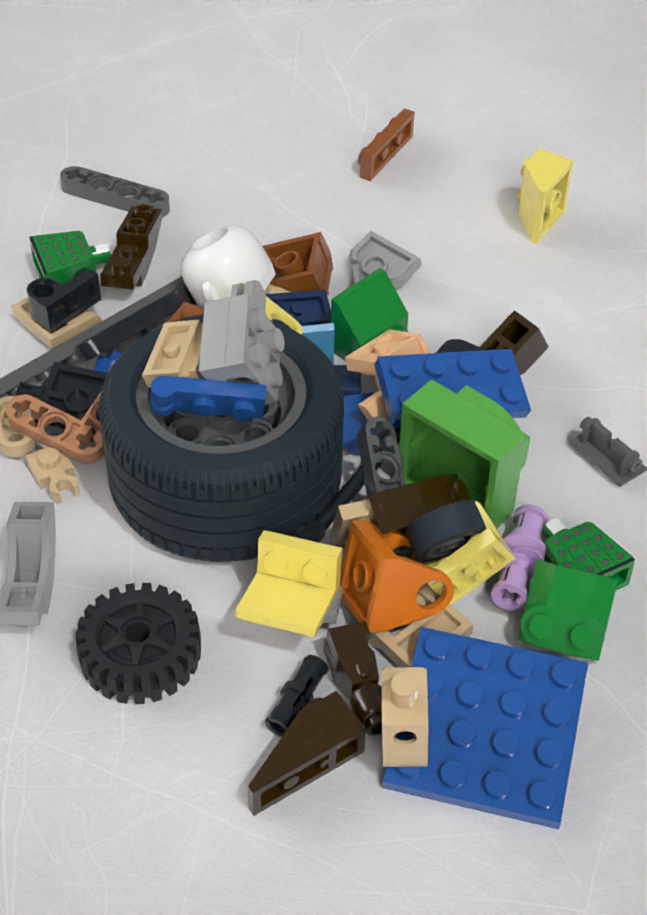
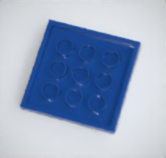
(495, 728)

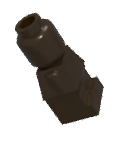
(356, 672)

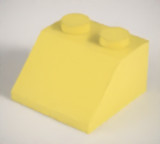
(543, 192)

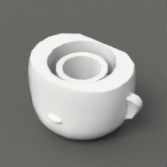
(224, 259)

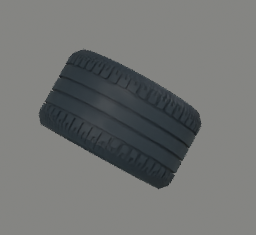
(220, 480)

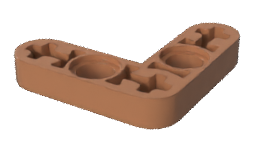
(67, 442)

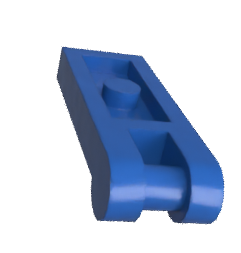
(207, 397)

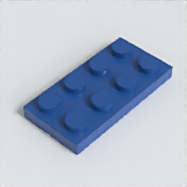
(486, 371)

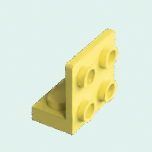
(475, 561)
(292, 584)

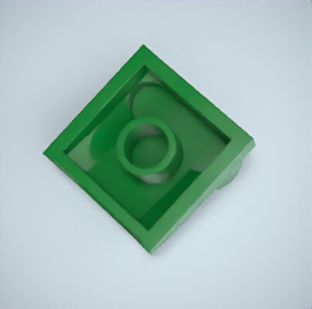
(567, 610)

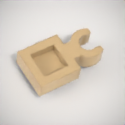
(53, 471)

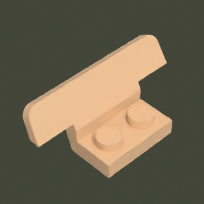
(363, 360)

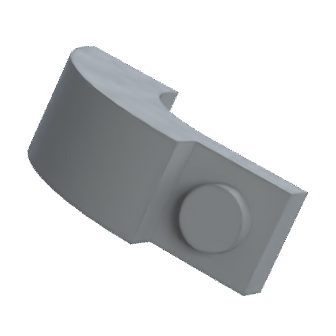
(30, 563)

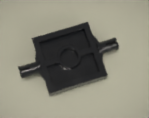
(69, 390)

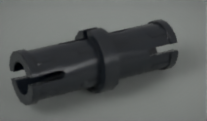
(296, 694)

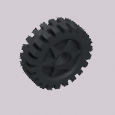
(166, 646)

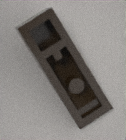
(521, 337)
(404, 504)
(313, 745)

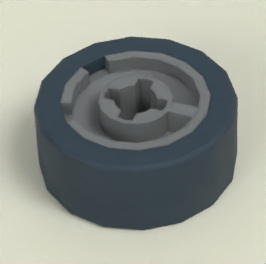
(444, 530)

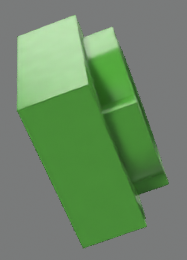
(466, 438)

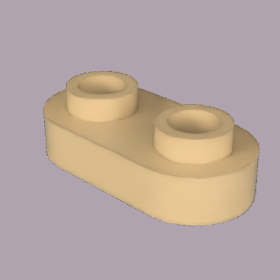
(11, 441)

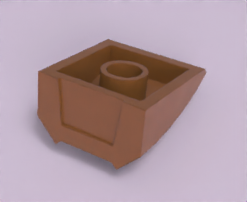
(301, 263)

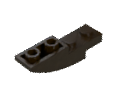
(134, 248)

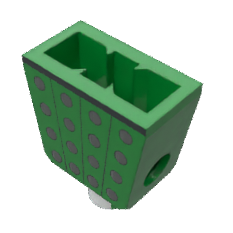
(66, 255)
(587, 550)

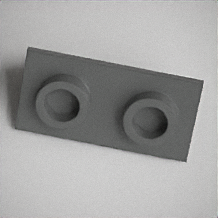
(608, 455)

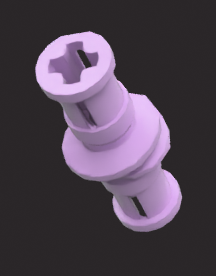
(527, 548)

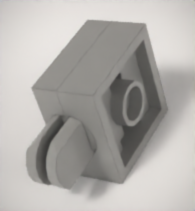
(242, 341)

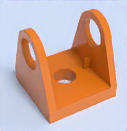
(384, 585)

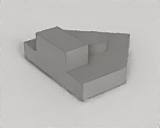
(376, 253)

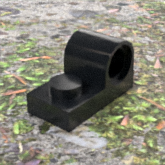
(57, 304)

